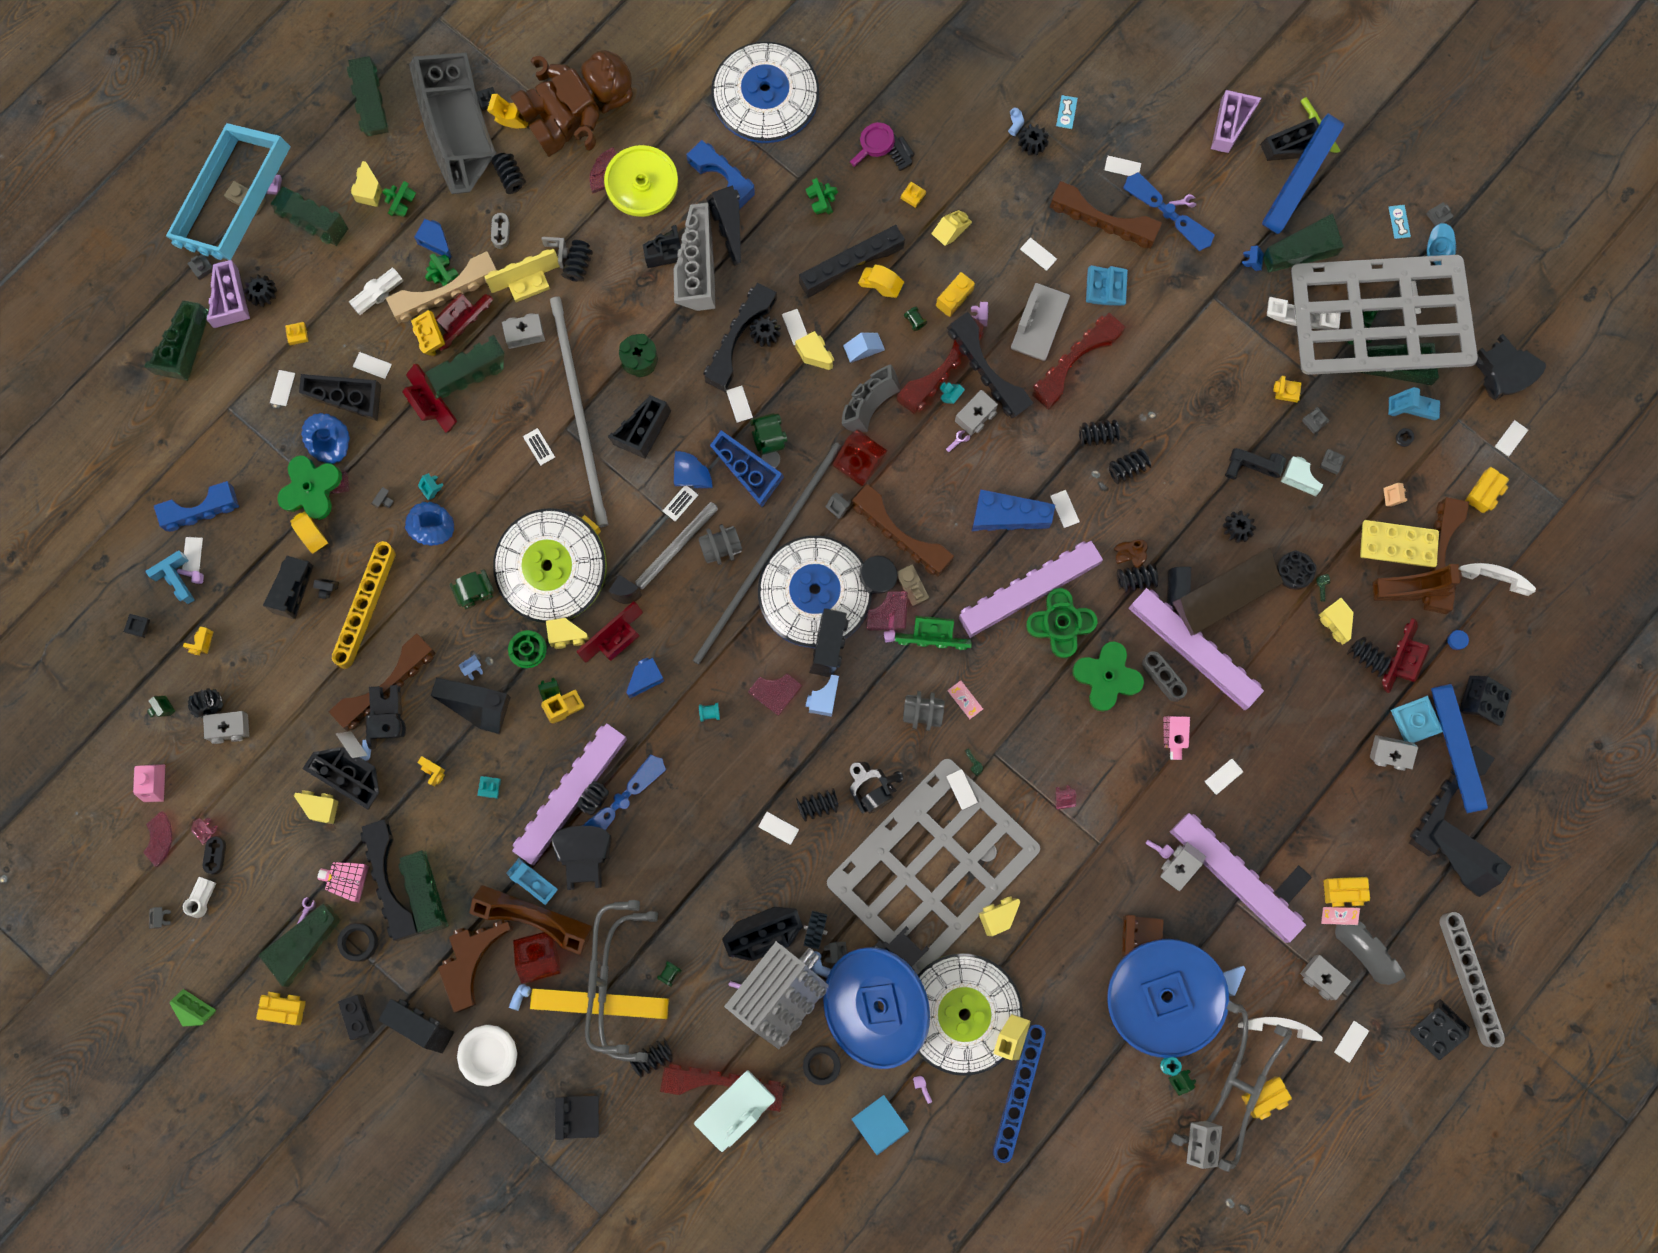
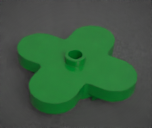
(309, 487)
(1060, 608)
(1104, 690)

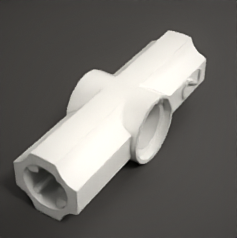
(376, 291)

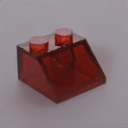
(859, 457)
(536, 957)

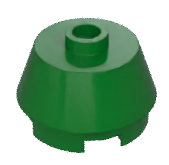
(527, 649)

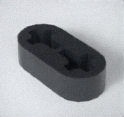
(218, 856)

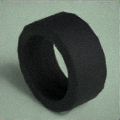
(373, 942)
(836, 1069)

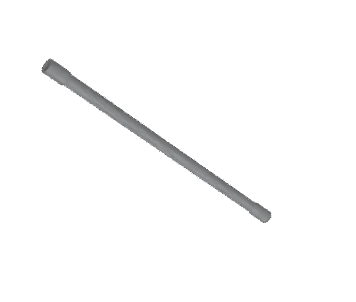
(599, 510)

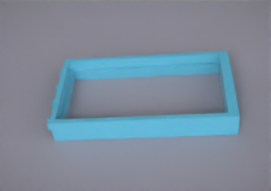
(206, 180)

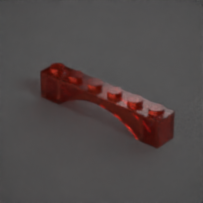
(1104, 334)
(916, 392)
(679, 1081)

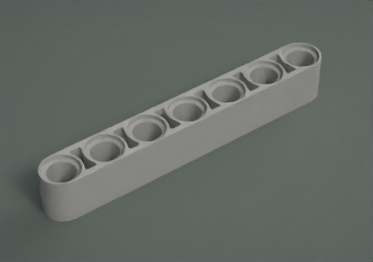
(1479, 986)

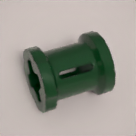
(915, 319)
(669, 973)

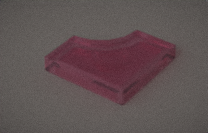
(891, 614)
(775, 693)

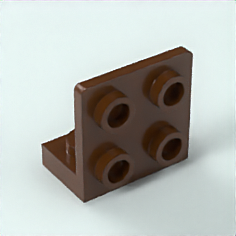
(1140, 931)

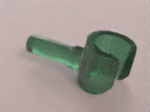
(1322, 581)
(977, 767)

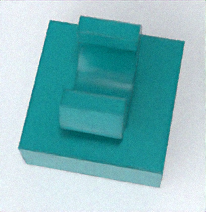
(951, 392)
(428, 486)
(489, 787)

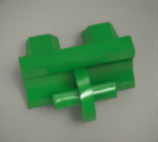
(404, 192)
(823, 194)
(437, 271)

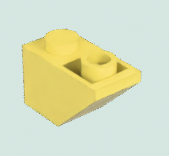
(366, 188)
(951, 227)
(813, 352)
(1339, 620)
(563, 632)
(318, 808)
(999, 917)
(1012, 1038)

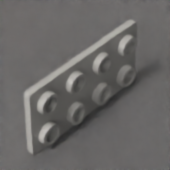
(1040, 321)

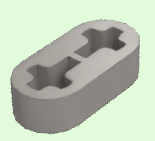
(496, 230)

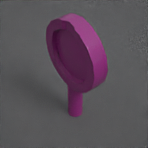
(875, 141)

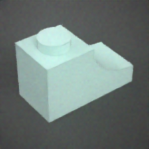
(1299, 476)

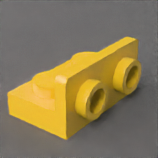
(428, 333)

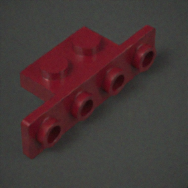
(459, 315)
(424, 401)
(614, 636)
(1408, 658)

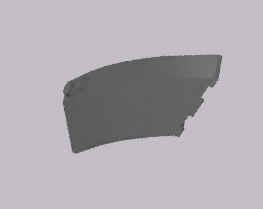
(452, 118)

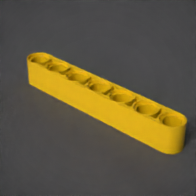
(364, 614)
(615, 1004)

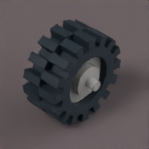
(815, 930)

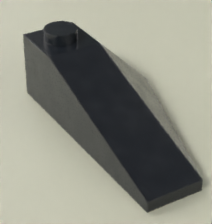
(725, 210)
(476, 704)
(1474, 863)

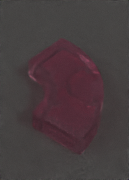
(598, 171)
(160, 839)

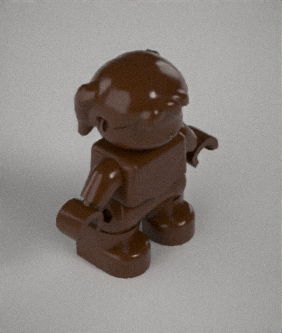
(570, 99)

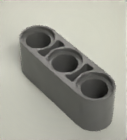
(1165, 686)

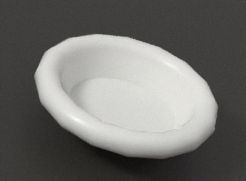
(487, 1055)

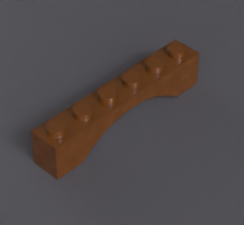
(1139, 230)
(1450, 515)
(932, 556)
(413, 656)
(564, 930)

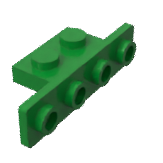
(933, 632)

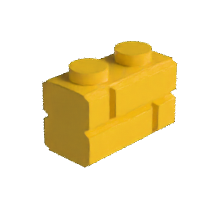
(955, 294)
(1487, 490)
(1346, 891)
(281, 1010)
(1272, 1096)

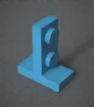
(1412, 403)
(167, 569)
(531, 881)

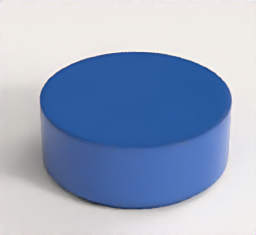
(1458, 640)

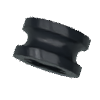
(1399, 439)

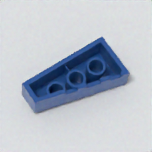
(753, 472)
(1011, 512)

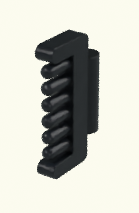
(903, 151)

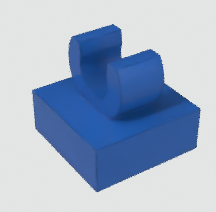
(1255, 259)

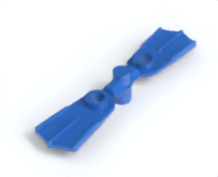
(1144, 191)
(645, 775)

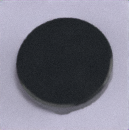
(1296, 570)
(878, 574)

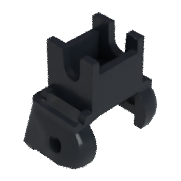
(1508, 369)
(384, 714)
(582, 852)
(903, 947)

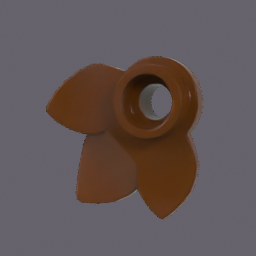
(1132, 551)

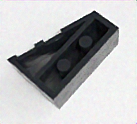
(1289, 142)
(642, 428)
(289, 587)
(829, 643)
(416, 1026)

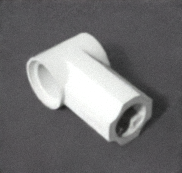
(200, 895)

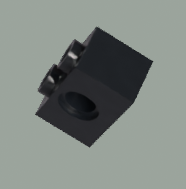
(356, 1017)

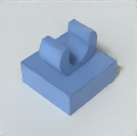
(470, 665)

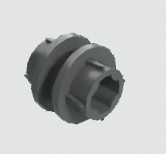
(720, 544)
(923, 710)

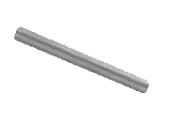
(676, 545)

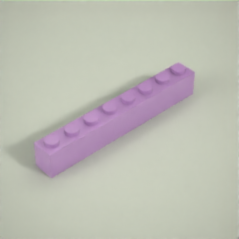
(1030, 589)
(1196, 649)
(565, 798)
(1239, 879)

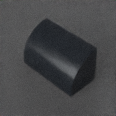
(1178, 583)
(624, 591)

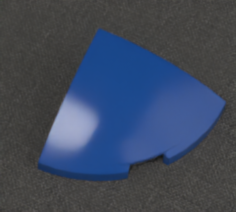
(690, 471)

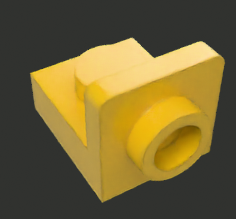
(1287, 390)
(202, 642)
(429, 767)

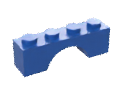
(705, 159)
(219, 499)

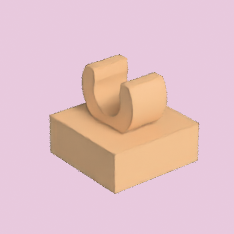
(1394, 494)

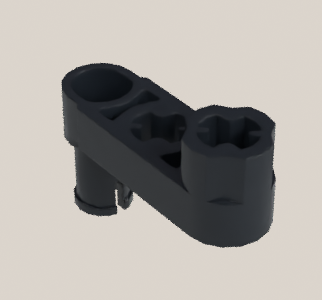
(1271, 467)

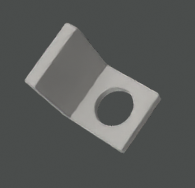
(560, 243)

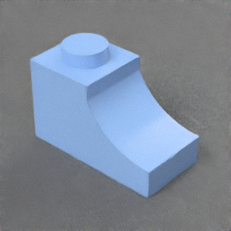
(823, 700)

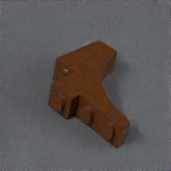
(1415, 587)
(460, 973)

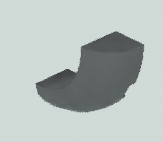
(868, 397)
(1370, 953)

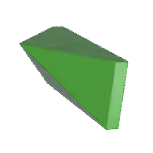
(190, 1009)

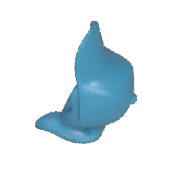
(1441, 241)

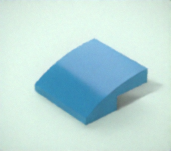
(1106, 285)
(880, 1125)

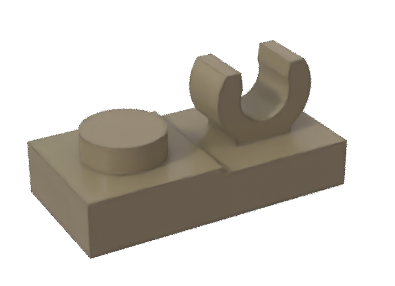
(236, 194)
(912, 584)

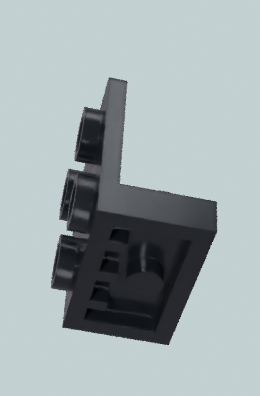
(1486, 698)
(1441, 1030)
(576, 1117)

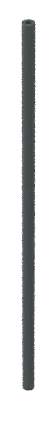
(767, 553)

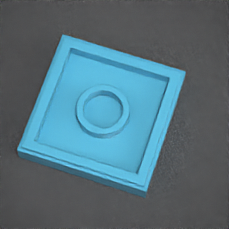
(1417, 720)

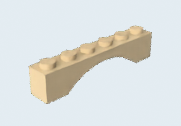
(409, 304)

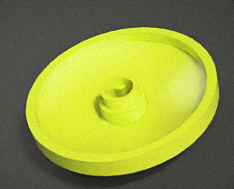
(641, 180)

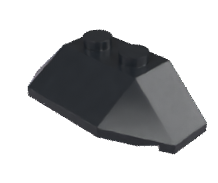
(345, 774)
(756, 934)

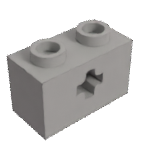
(532, 334)
(980, 403)
(215, 725)
(1384, 746)
(1190, 858)
(1335, 980)

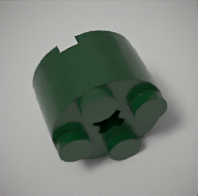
(636, 345)
(768, 433)
(472, 589)

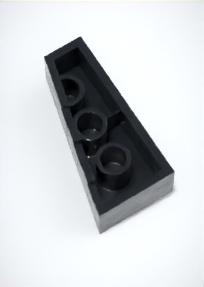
(348, 394)

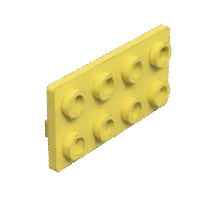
(525, 277)
(1399, 543)

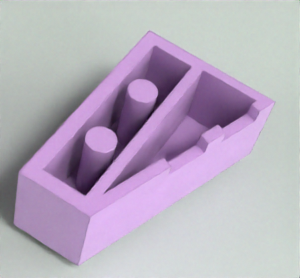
(1232, 118)
(227, 296)

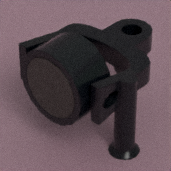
(880, 796)

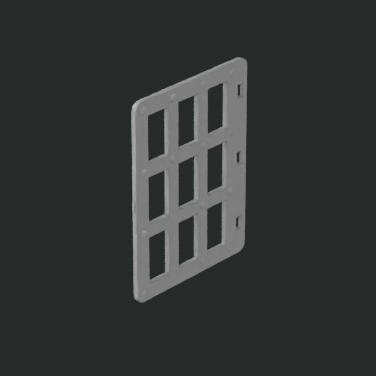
(1392, 270)
(907, 814)

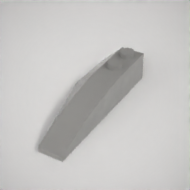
(695, 264)

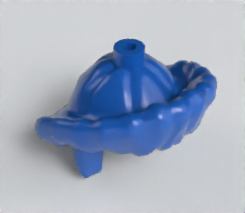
(325, 438)
(429, 524)

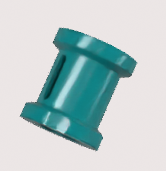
(709, 712)
(1174, 1071)

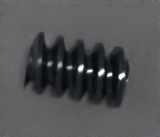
(508, 172)
(576, 261)
(1098, 432)
(1129, 464)
(1137, 577)
(1370, 655)
(818, 805)
(654, 1056)

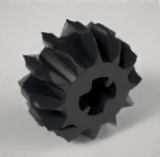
(1033, 139)
(260, 290)
(765, 324)
(1240, 520)
(205, 703)
(592, 798)

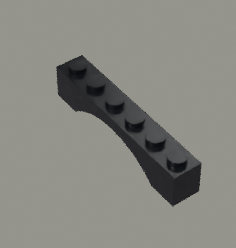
(876, 247)
(759, 303)
(966, 334)
(1421, 836)
(379, 841)

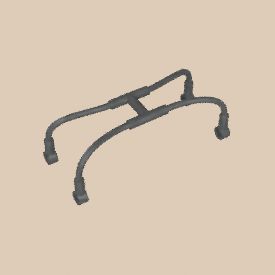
(612, 1051)
(1233, 1081)

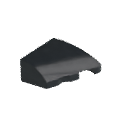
(662, 249)

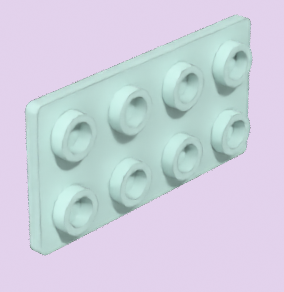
(735, 1111)

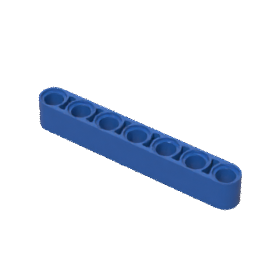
(1303, 173)
(1459, 748)
(1012, 1101)

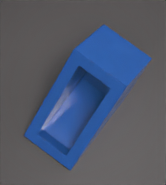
(433, 238)
(644, 677)

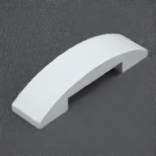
(1284, 312)
(1518, 583)
(1304, 1031)

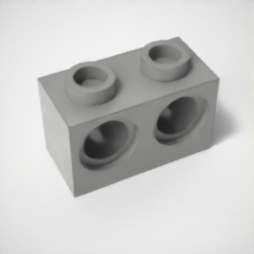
(1204, 1144)

